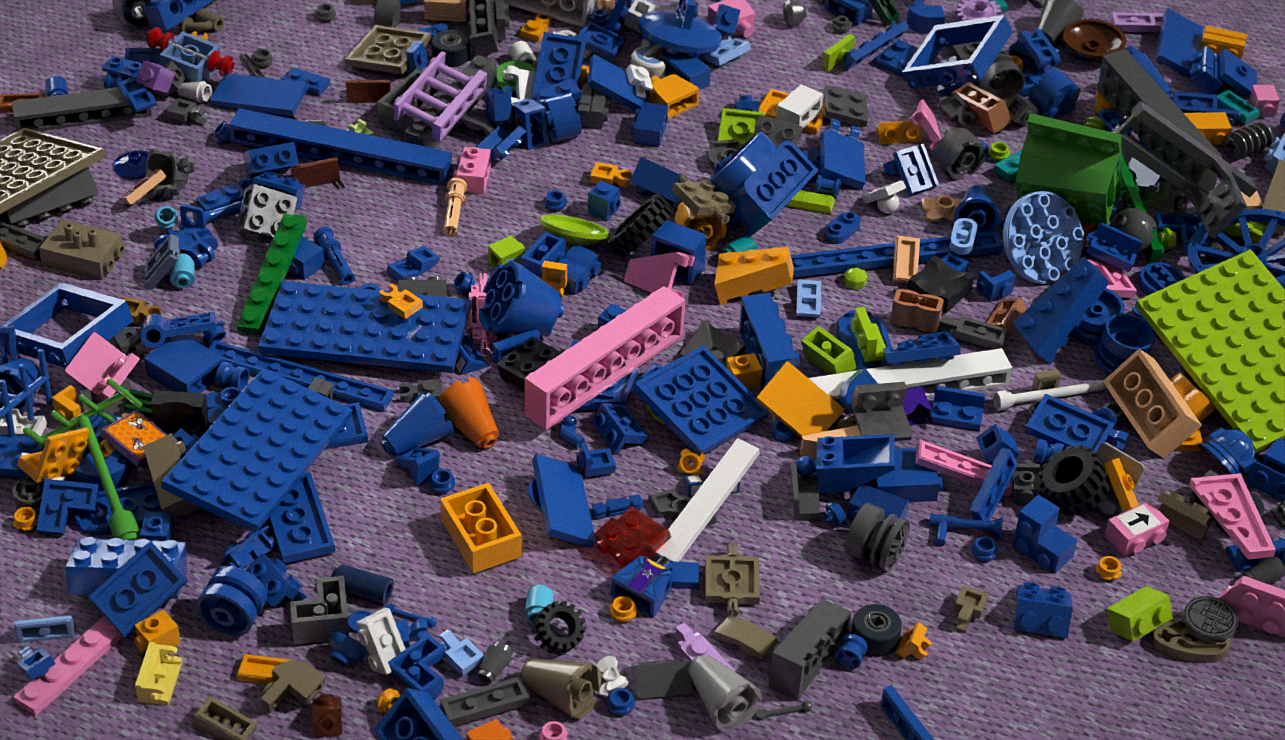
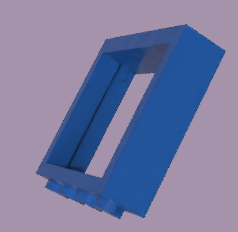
(992, 33)
(111, 318)

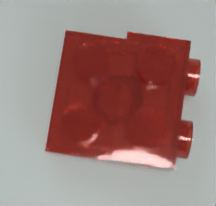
(631, 537)

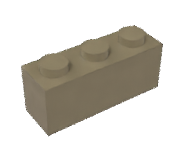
(162, 458)

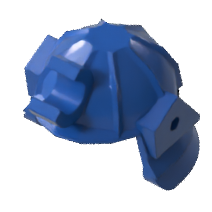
(1231, 449)

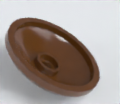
(1093, 38)

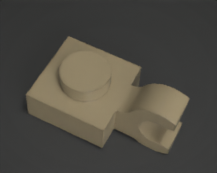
(969, 604)

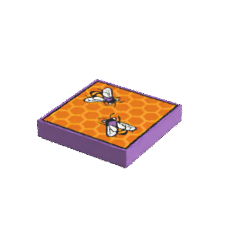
(131, 434)

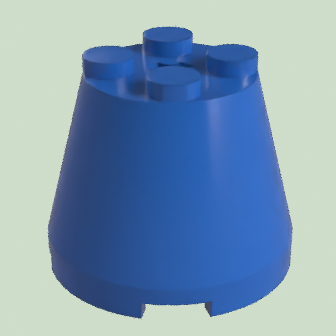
(519, 302)

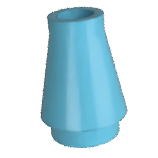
(166, 217)

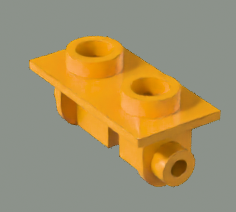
(899, 132)

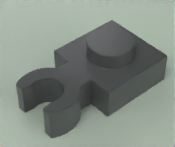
(956, 108)
(409, 392)

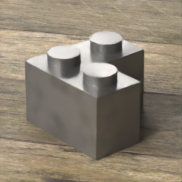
(320, 617)

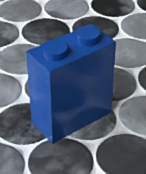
(183, 365)
(910, 479)

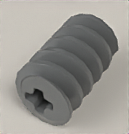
(1247, 140)

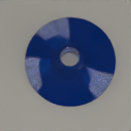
(131, 164)

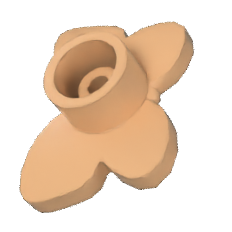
(940, 208)

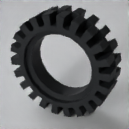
(639, 225)

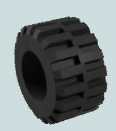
(1075, 480)

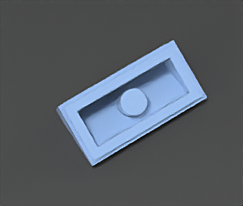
(44, 629)

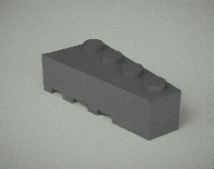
(807, 649)

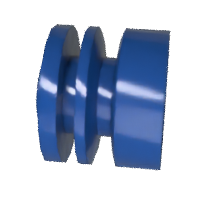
(1121, 339)

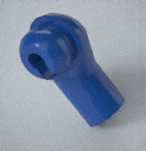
(568, 430)

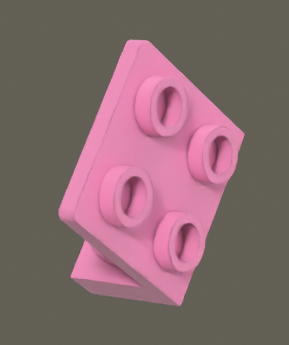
(98, 362)

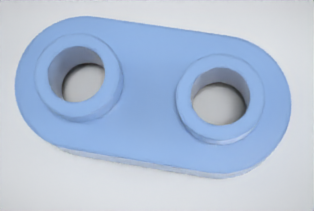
(963, 236)

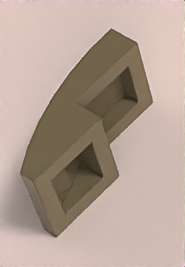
(751, 638)

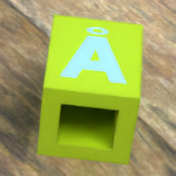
(504, 251)

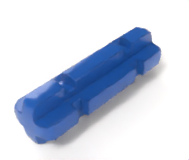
(616, 506)

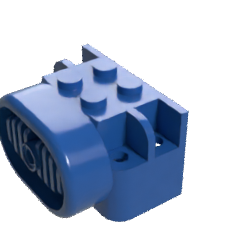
(762, 179)

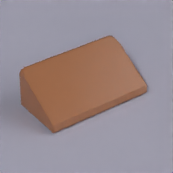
(1006, 313)

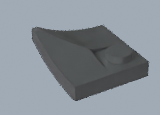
(716, 342)

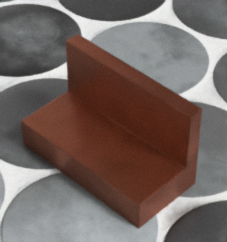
(366, 90)
(317, 172)

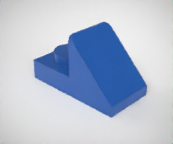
(421, 463)

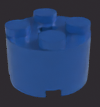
(1054, 94)
(561, 117)

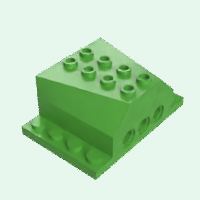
(1073, 163)

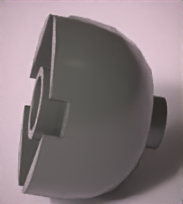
(1135, 223)

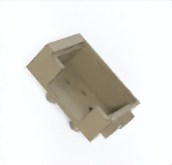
(81, 249)

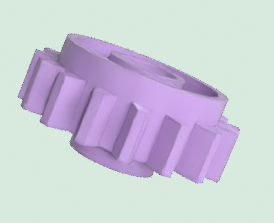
(976, 9)

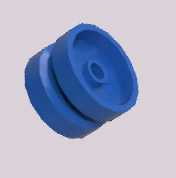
(1095, 318)
(231, 600)

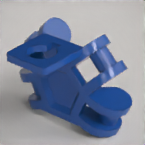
(192, 236)

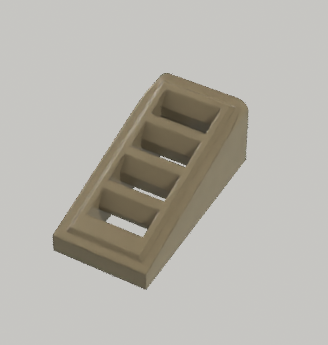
(220, 710)

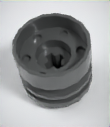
(877, 537)

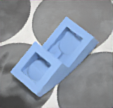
(808, 298)

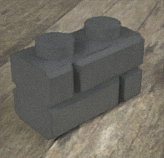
(593, 107)

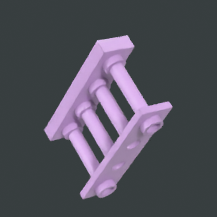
(451, 111)

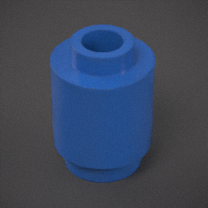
(56, 86)

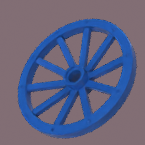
(1265, 256)

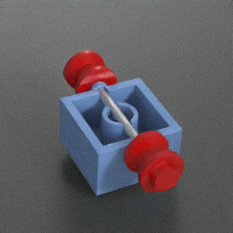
(191, 54)

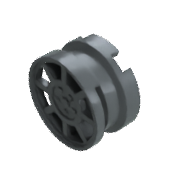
(28, 494)

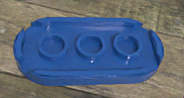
(848, 338)
(135, 498)

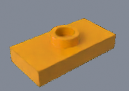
(1122, 484)

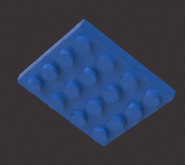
(700, 400)

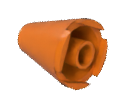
(470, 412)

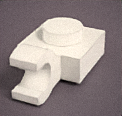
(640, 79)

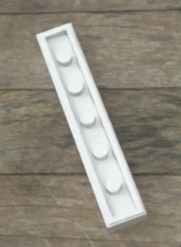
(708, 499)

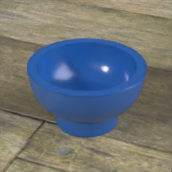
(346, 649)

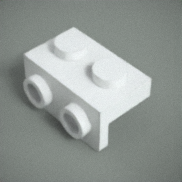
(381, 638)

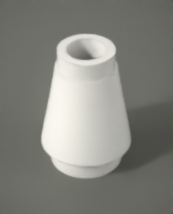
(196, 91)

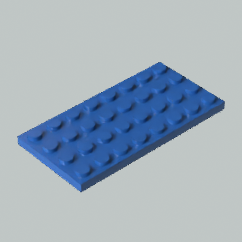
(361, 329)
(257, 450)

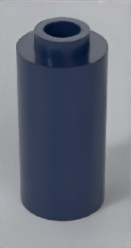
(365, 584)

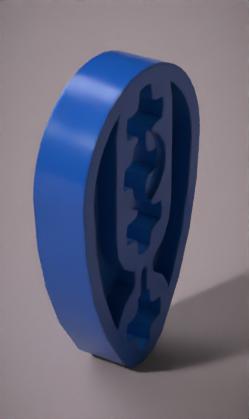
(1150, 282)

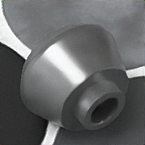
(793, 13)

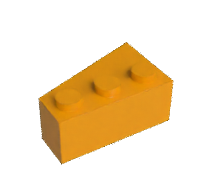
(752, 271)

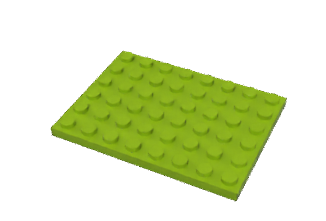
(1230, 340)

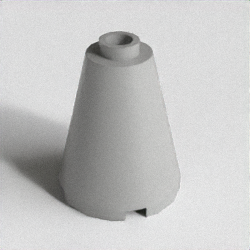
(724, 692)

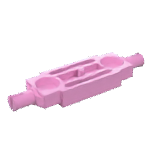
(478, 333)

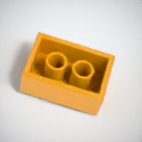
(481, 528)

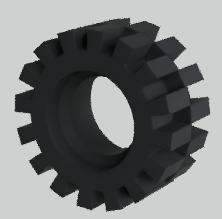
(546, 636)

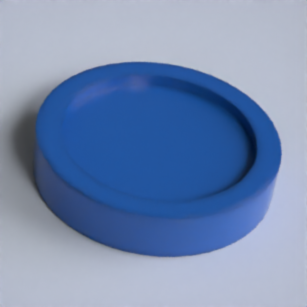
(356, 616)

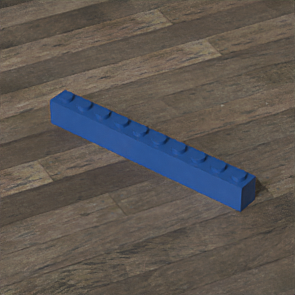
(349, 147)

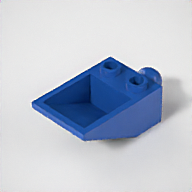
(849, 461)

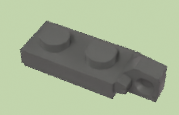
(974, 331)

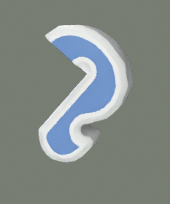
(648, 58)

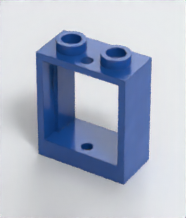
(270, 158)

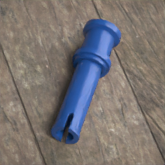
(343, 271)

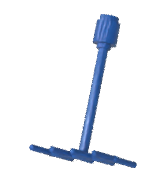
(11, 400)

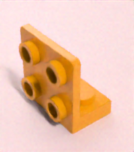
(59, 457)

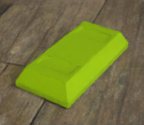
(812, 202)

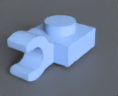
(462, 654)

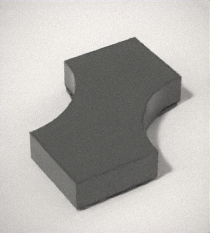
(670, 505)

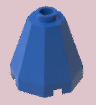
(11, 374)

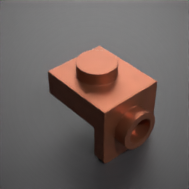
(327, 715)

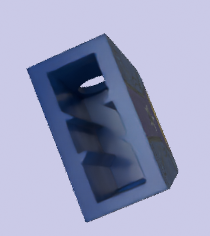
(644, 583)

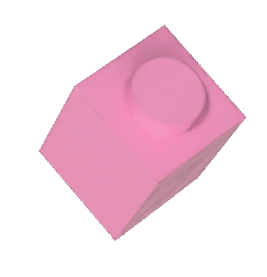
(1265, 99)

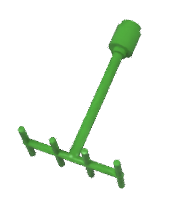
(121, 522)

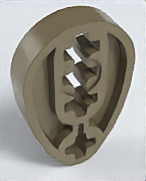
(1185, 649)

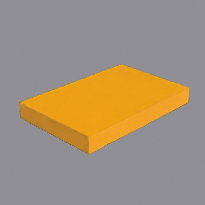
(769, 107)
(799, 402)

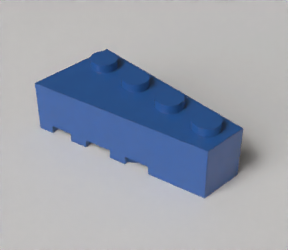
(1061, 308)

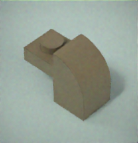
(293, 678)

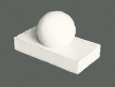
(886, 198)

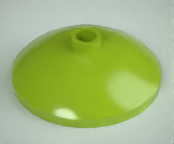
(574, 229)

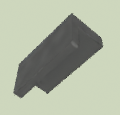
(805, 496)
(662, 678)

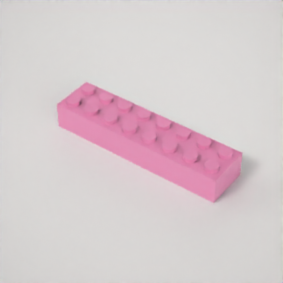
(604, 357)

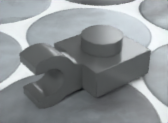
(184, 110)

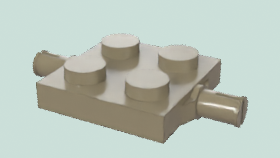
(704, 198)
(732, 579)

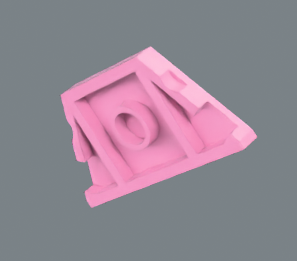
(1257, 604)

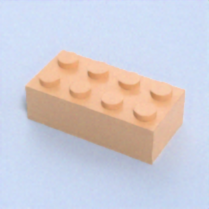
(1152, 403)

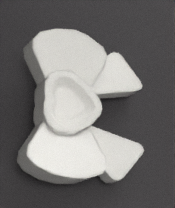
(611, 675)

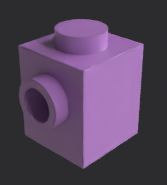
(155, 76)

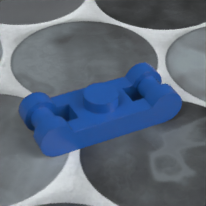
(1039, 47)

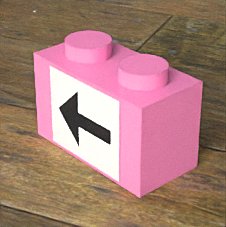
(1137, 529)

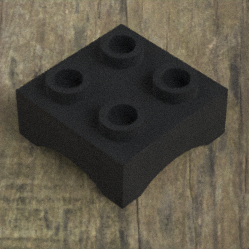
(943, 282)
(525, 360)
(180, 410)

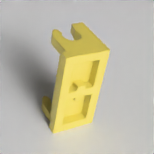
(158, 674)

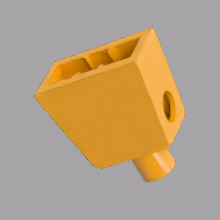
(675, 93)

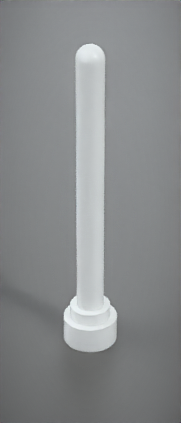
(1003, 400)

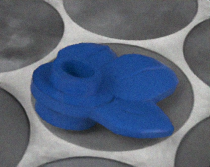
(219, 402)

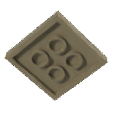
(385, 49)

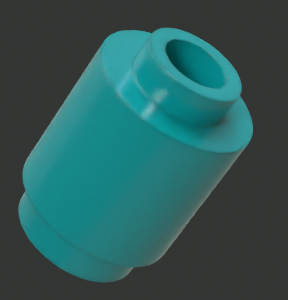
(741, 244)

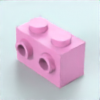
(474, 168)

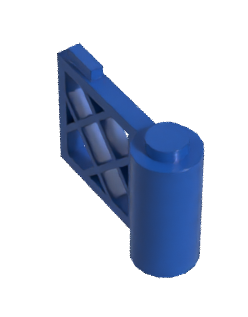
(157, 329)

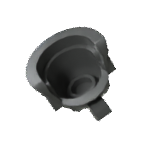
(174, 168)

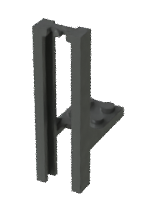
(1215, 208)

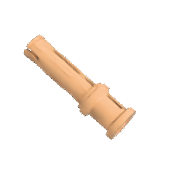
(455, 200)

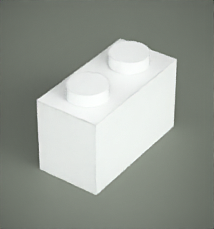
(800, 106)

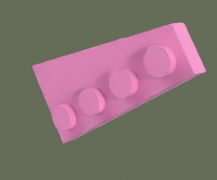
(1235, 511)

